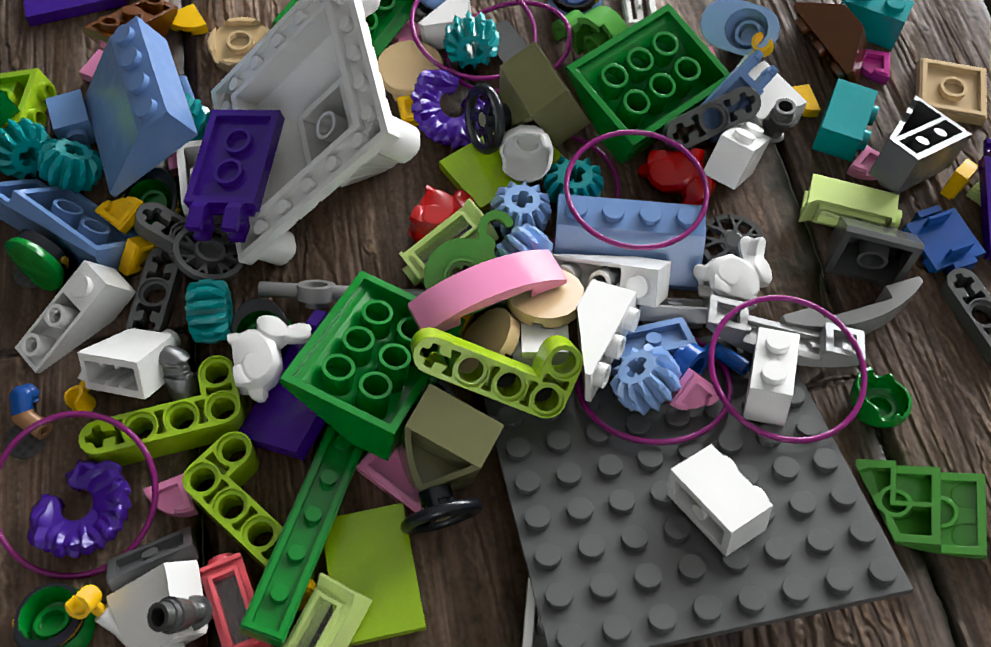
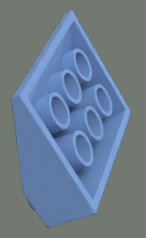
(137, 105)

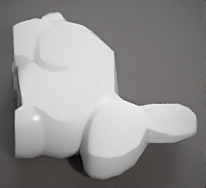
(735, 276)
(259, 355)

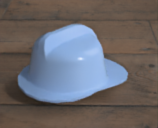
(734, 23)

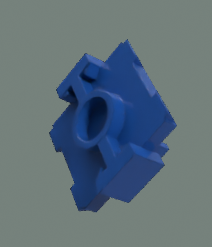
(946, 240)

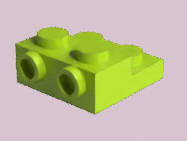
(28, 93)

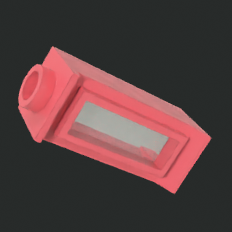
(230, 591)

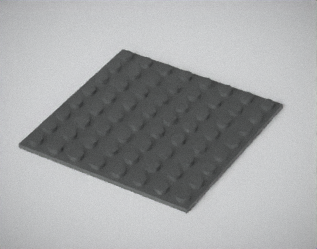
(632, 570)

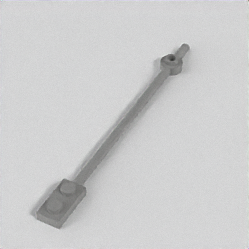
(318, 293)

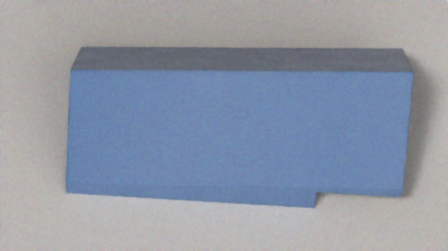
(64, 219)

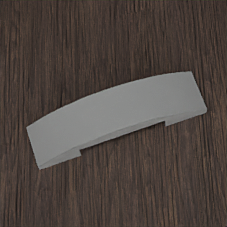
(867, 318)
(815, 349)

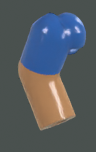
(22, 410)

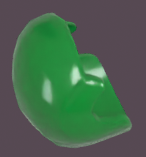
(885, 402)

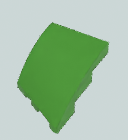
(929, 507)

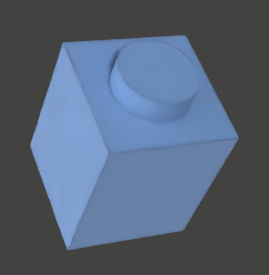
(71, 117)

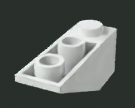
(640, 274)
(76, 313)
(603, 322)

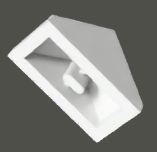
(433, 25)

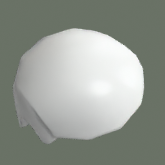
(526, 153)

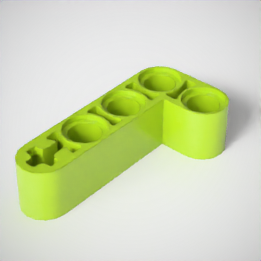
(493, 365)
(106, 442)
(227, 493)

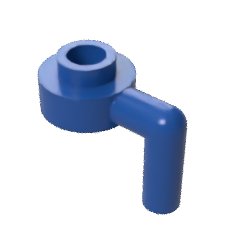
(697, 358)

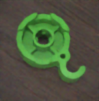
(590, 29)
(464, 251)

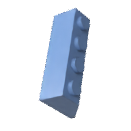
(636, 224)

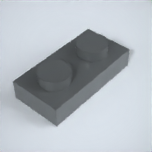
(137, 562)

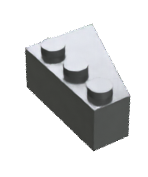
(918, 148)

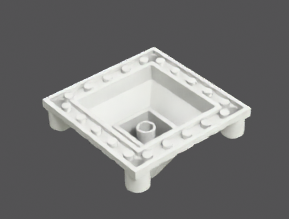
(337, 121)

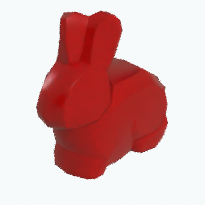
(676, 174)
(433, 210)

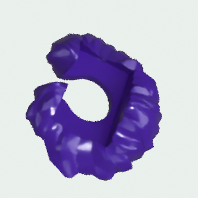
(427, 112)
(110, 507)

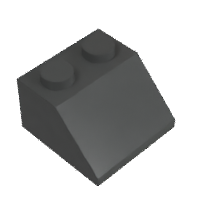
(871, 251)

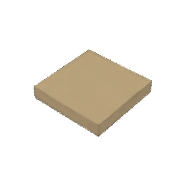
(953, 89)

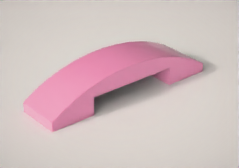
(485, 285)

